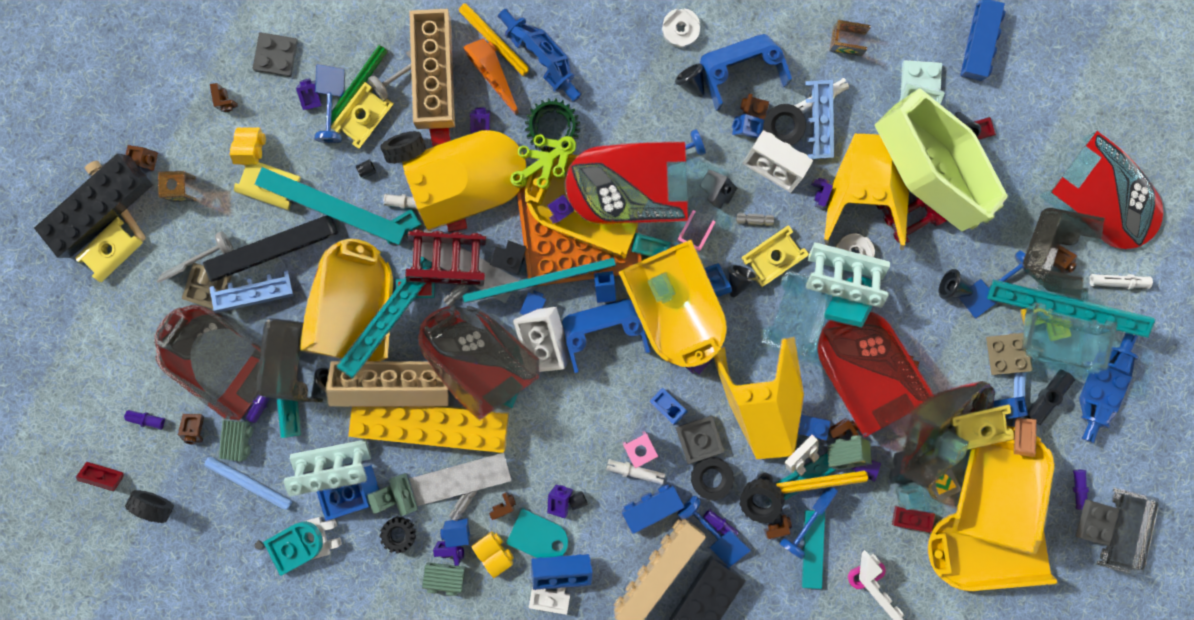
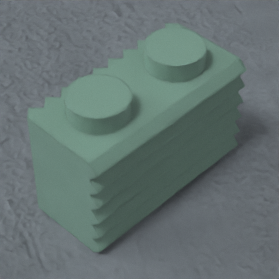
(235, 440)
(849, 453)
(443, 578)

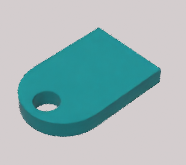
(847, 310)
(536, 534)
(292, 547)

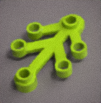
(545, 160)

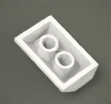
(777, 161)
(544, 337)

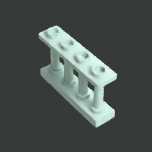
(852, 262)
(327, 457)

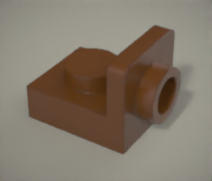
(220, 97)
(754, 106)
(142, 156)
(1065, 260)
(191, 428)
(840, 428)
(500, 509)
(775, 530)

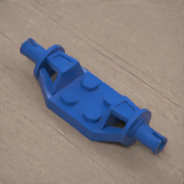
(545, 49)
(1107, 388)

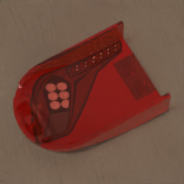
(871, 372)

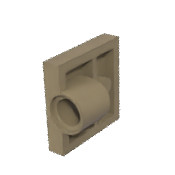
(198, 286)
(1007, 354)

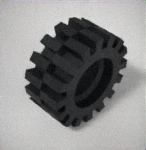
(410, 534)

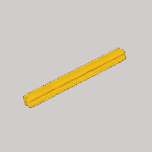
(491, 36)
(823, 482)

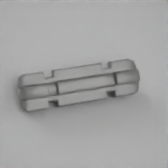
(755, 219)
(456, 293)
(462, 505)

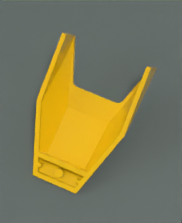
(868, 178)
(768, 410)

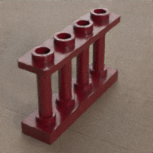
(931, 217)
(435, 274)

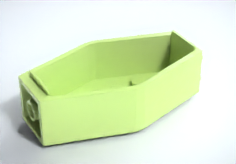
(941, 161)

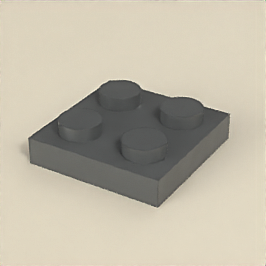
(275, 54)
(699, 439)
(1097, 522)

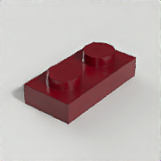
(99, 476)
(913, 519)

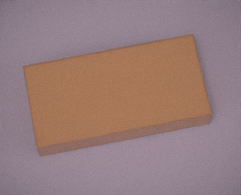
(1025, 437)

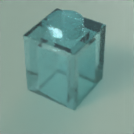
(662, 287)
(951, 448)
(910, 496)

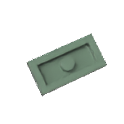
(403, 494)
(381, 499)

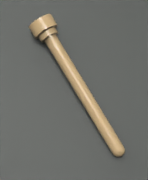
(93, 167)

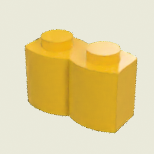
(247, 145)
(493, 554)

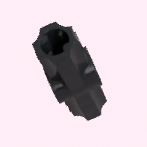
(1057, 387)

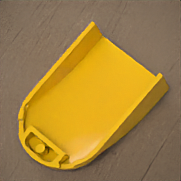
(608, 238)
(345, 298)
(1005, 495)
(981, 565)

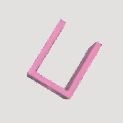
(679, 240)
(631, 446)

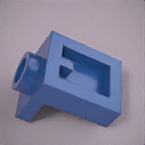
(747, 126)

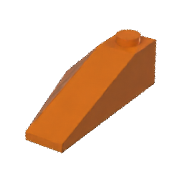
(486, 61)

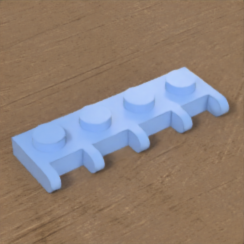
(822, 119)
(252, 293)

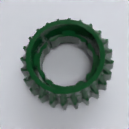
(549, 107)

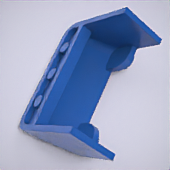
(717, 61)
(601, 317)

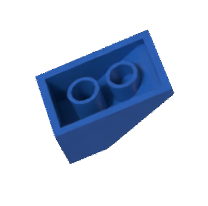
(348, 498)

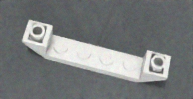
(868, 571)

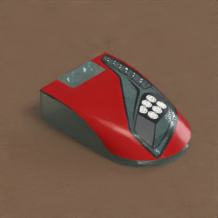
(629, 184)
(1113, 187)

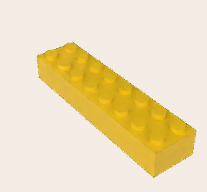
(431, 426)

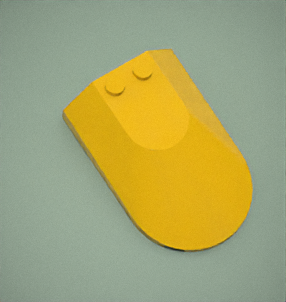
(463, 177)
(692, 323)

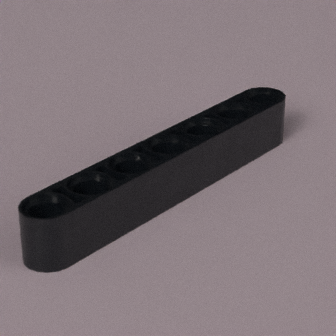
(269, 248)

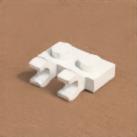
(797, 459)
(322, 526)
(550, 600)

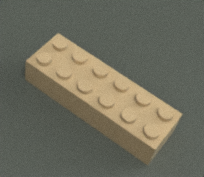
(432, 69)
(387, 385)
(659, 572)

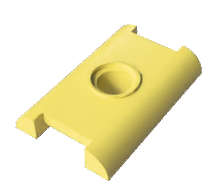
(357, 128)
(247, 187)
(96, 254)
(761, 259)
(971, 424)

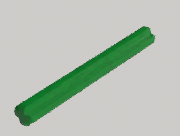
(366, 71)

